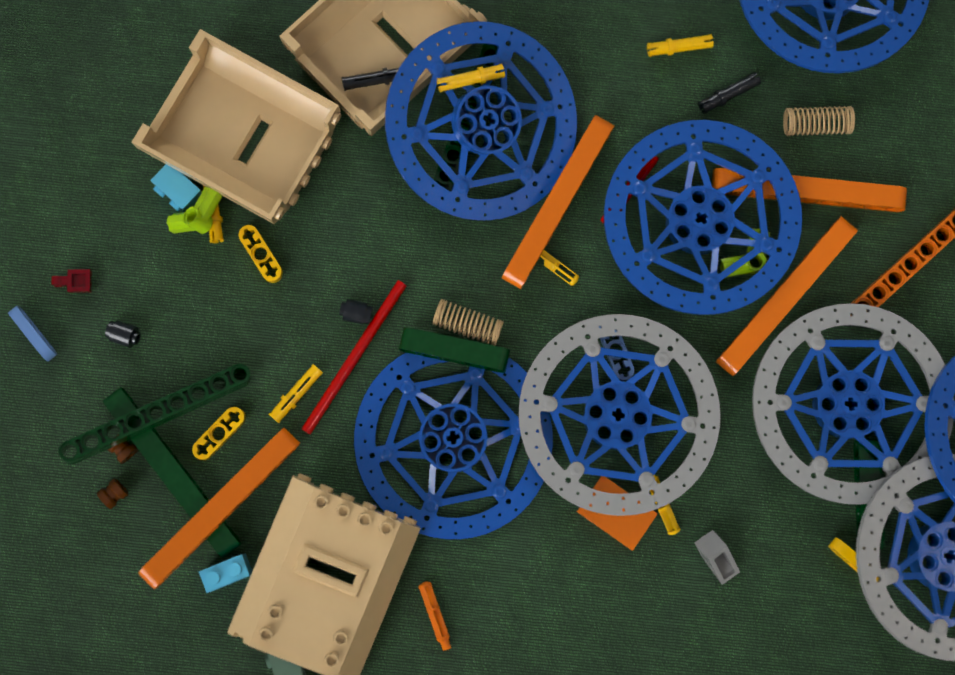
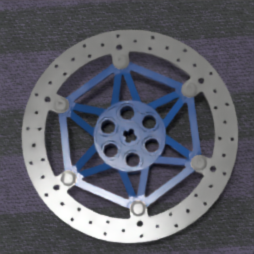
(837, 399)
(643, 474)
(869, 561)

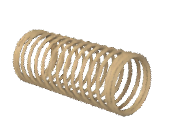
(847, 127)
(495, 332)

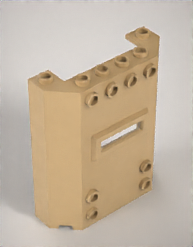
(345, 40)
(216, 114)
(311, 614)

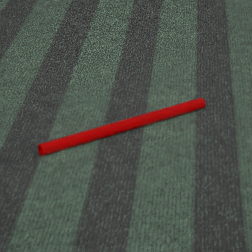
(354, 357)

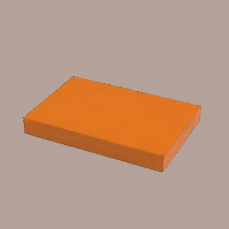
(626, 528)

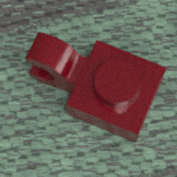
(76, 281)

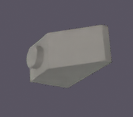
(717, 557)

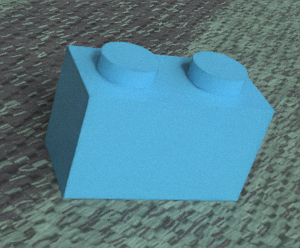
(176, 187)
(225, 573)

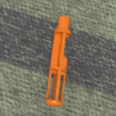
(435, 614)

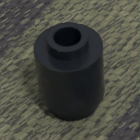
(356, 311)
(122, 333)

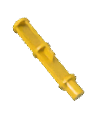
(553, 264)
(667, 515)

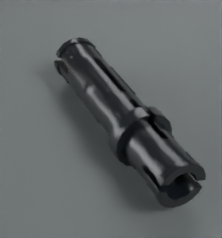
(369, 79)
(722, 96)

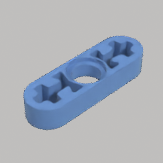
(32, 333)
(626, 363)

